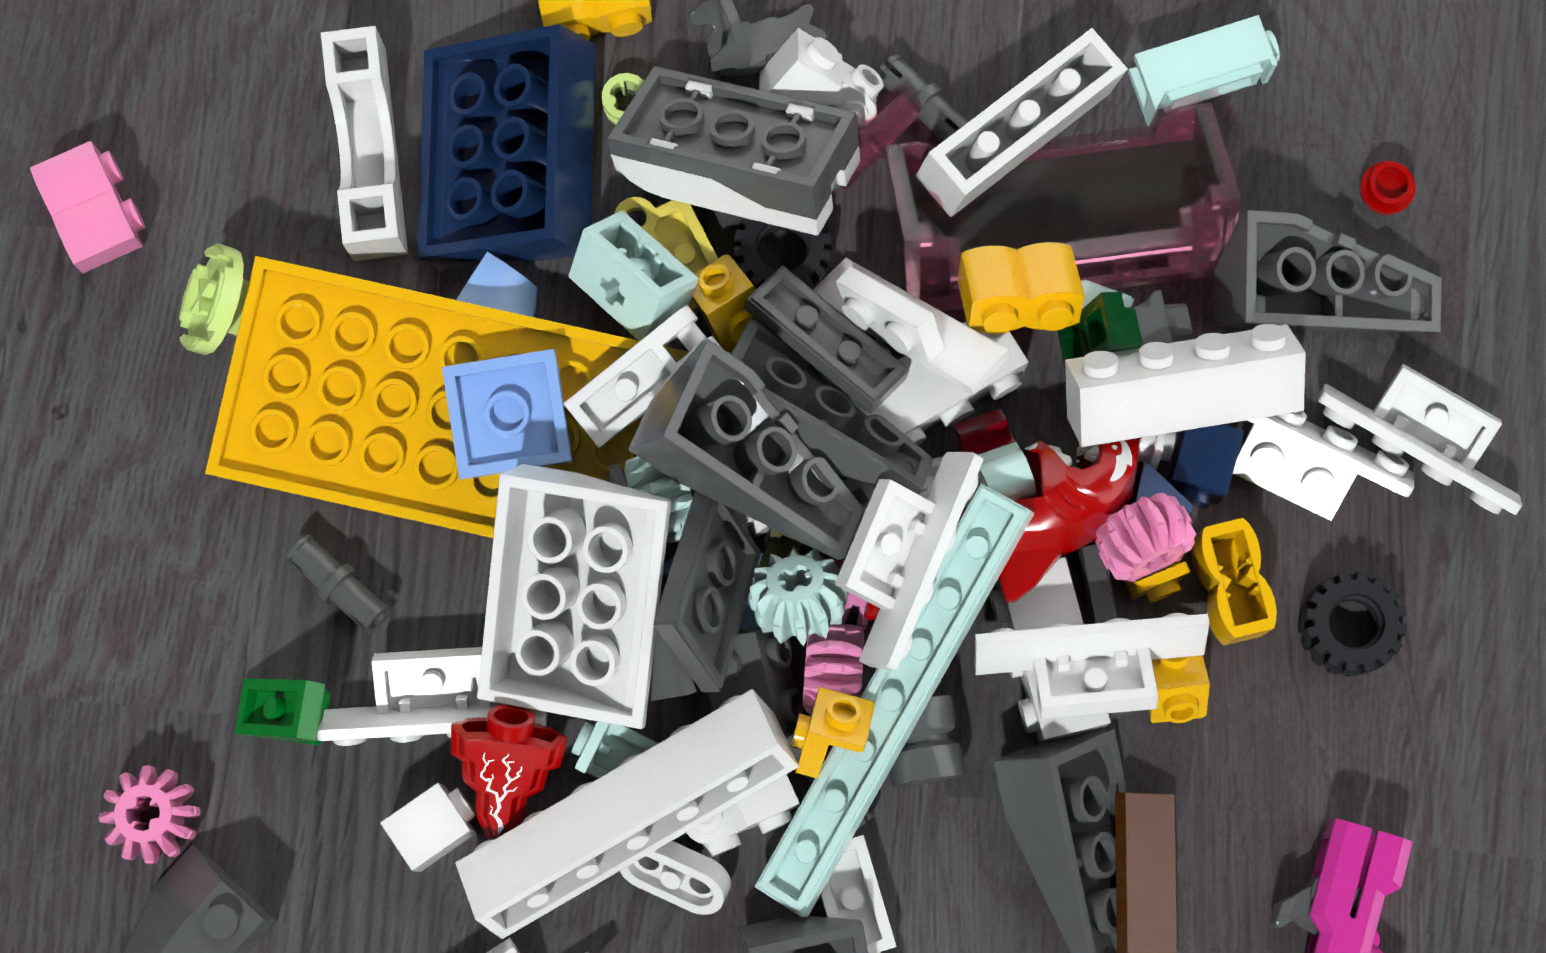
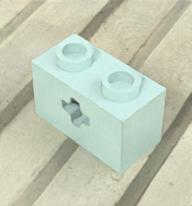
(631, 274)

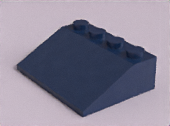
(507, 147)

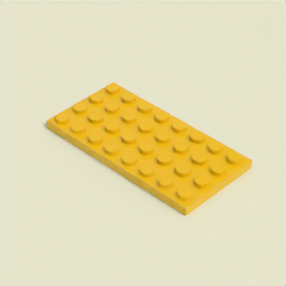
(348, 401)

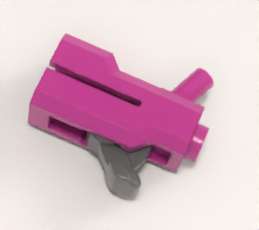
(1346, 889)

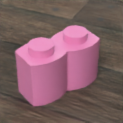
(88, 207)

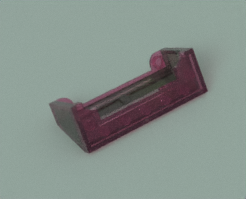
(1125, 206)

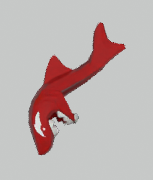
(1066, 508)

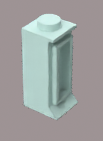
(1204, 66)

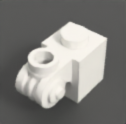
(815, 73)
(766, 807)

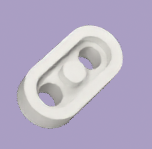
(681, 878)

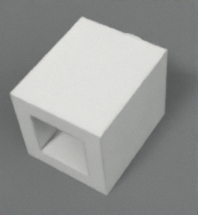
(430, 826)

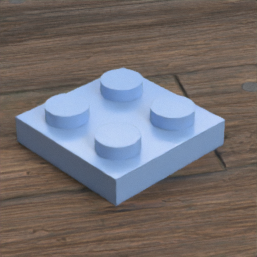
(507, 413)

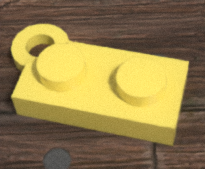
(677, 231)

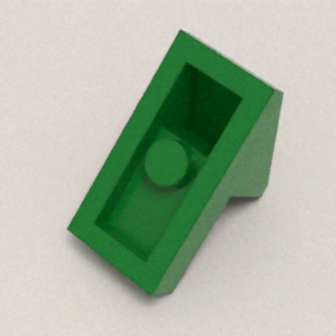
(282, 709)

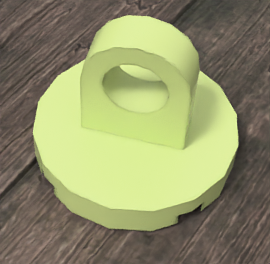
(213, 300)

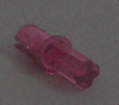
(883, 131)

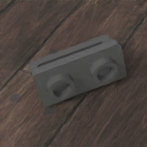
(765, 667)

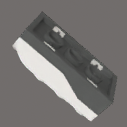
(736, 149)

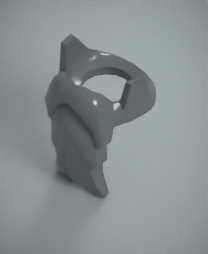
(743, 47)

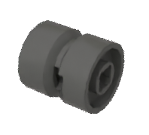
(928, 751)

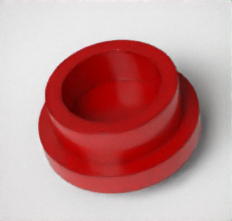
(1387, 187)

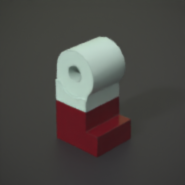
(1003, 463)

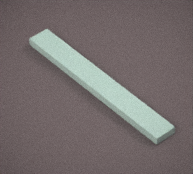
(852, 779)

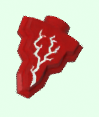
(505, 763)

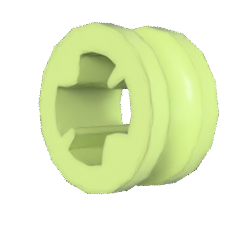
(615, 84)

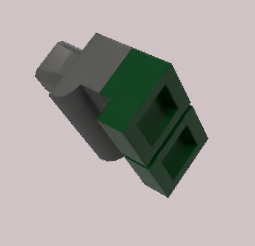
(1113, 327)

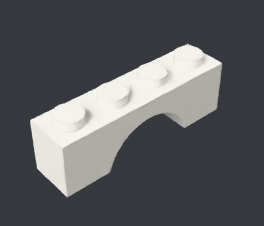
(365, 129)

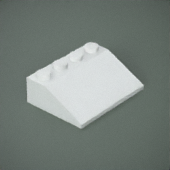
(573, 595)

